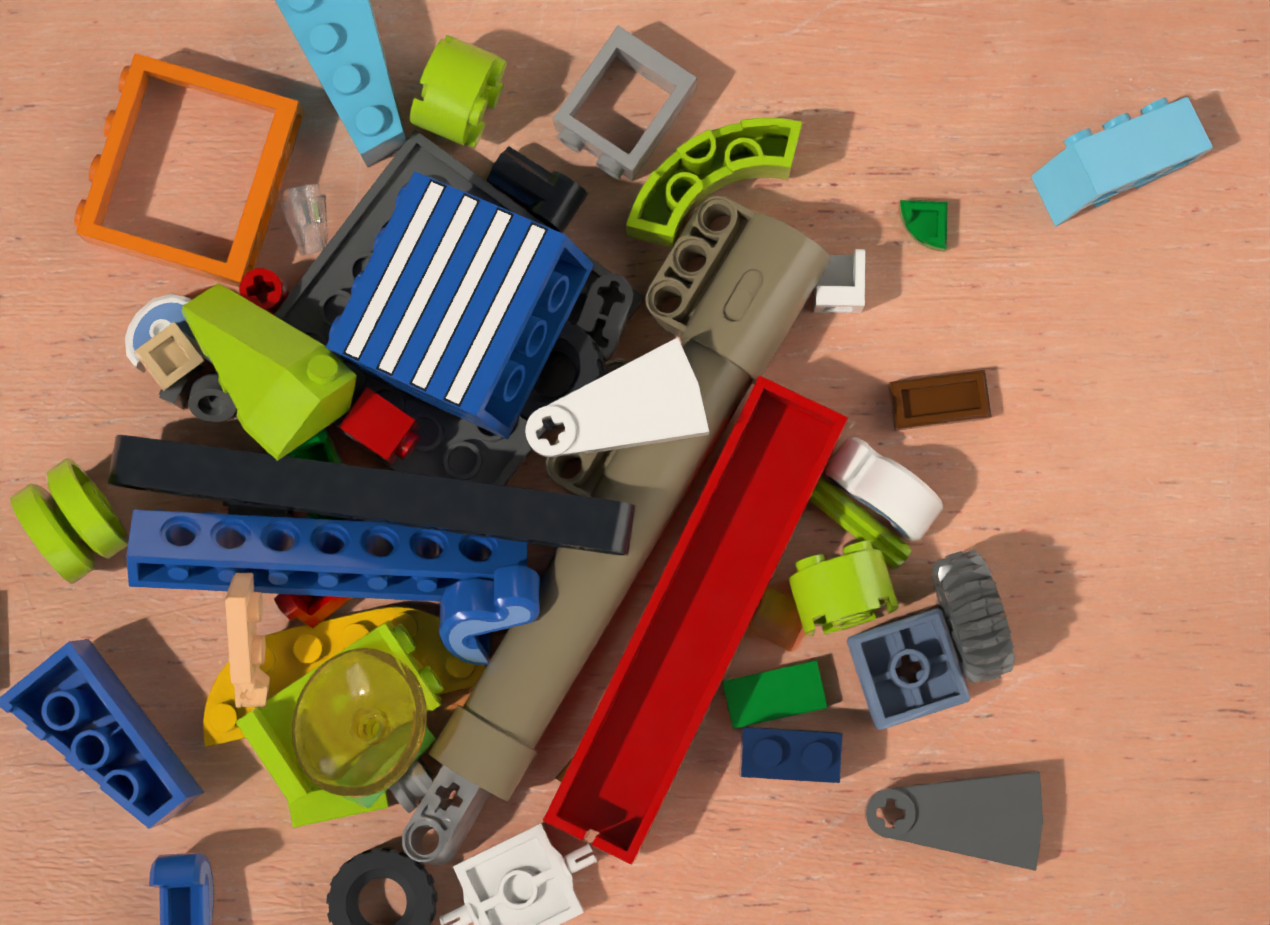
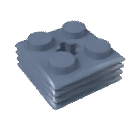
(936, 685)

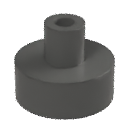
(208, 399)

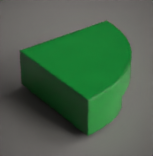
(926, 222)

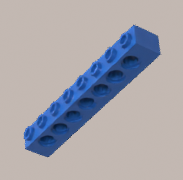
(308, 555)

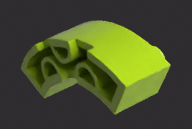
(707, 164)

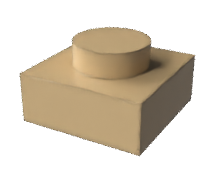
(168, 356)

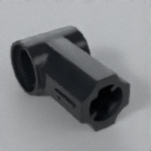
(547, 195)

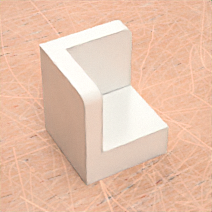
(842, 285)

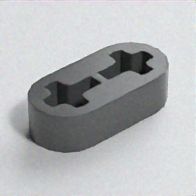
(618, 315)

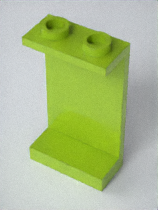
(271, 727)

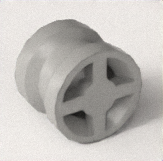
(412, 785)

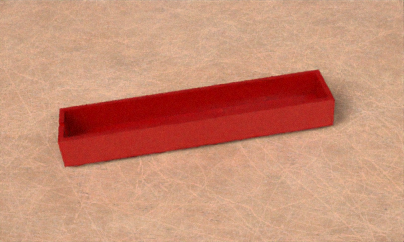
(696, 619)

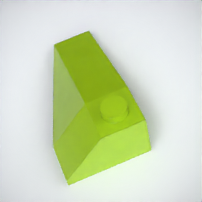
(274, 373)

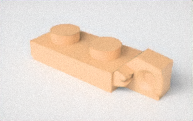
(246, 647)

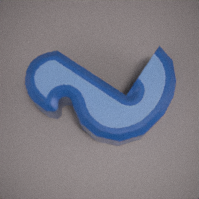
(481, 606)
(184, 888)

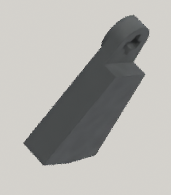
(975, 817)

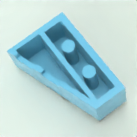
(1120, 157)

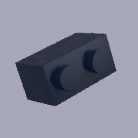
(790, 754)

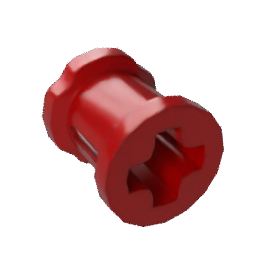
(251, 286)

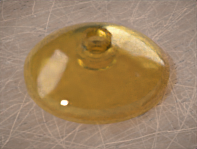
(338, 717)

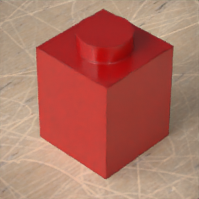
(381, 427)

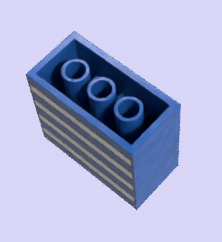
(460, 303)

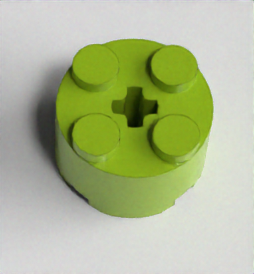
(457, 90)
(842, 589)

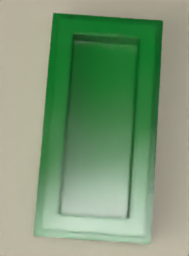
(774, 694)

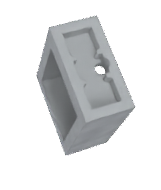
(649, 64)

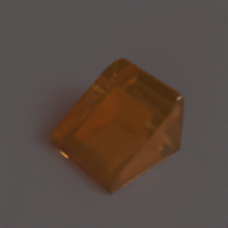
(777, 619)

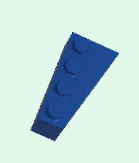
(103, 731)

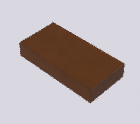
(940, 400)

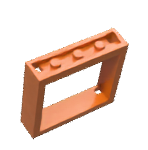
(262, 194)

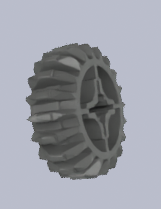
(974, 615)

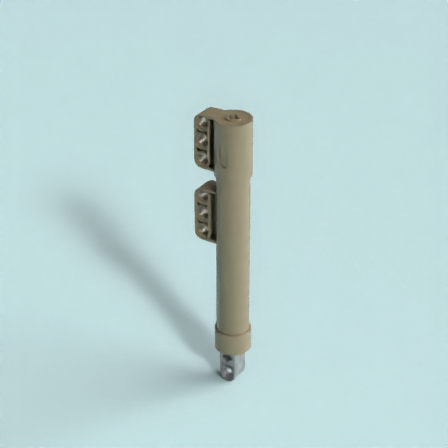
(730, 330)

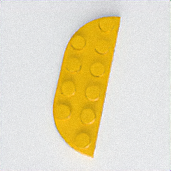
(301, 649)

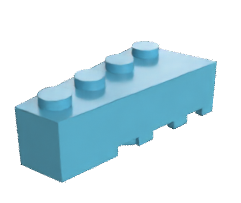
(352, 67)

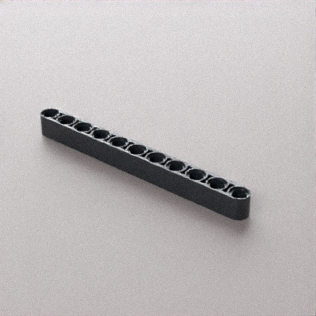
(373, 495)

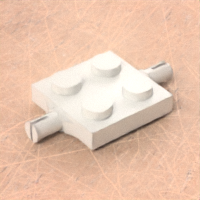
(520, 883)

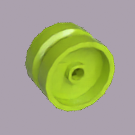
(69, 521)

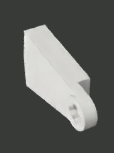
(630, 407)

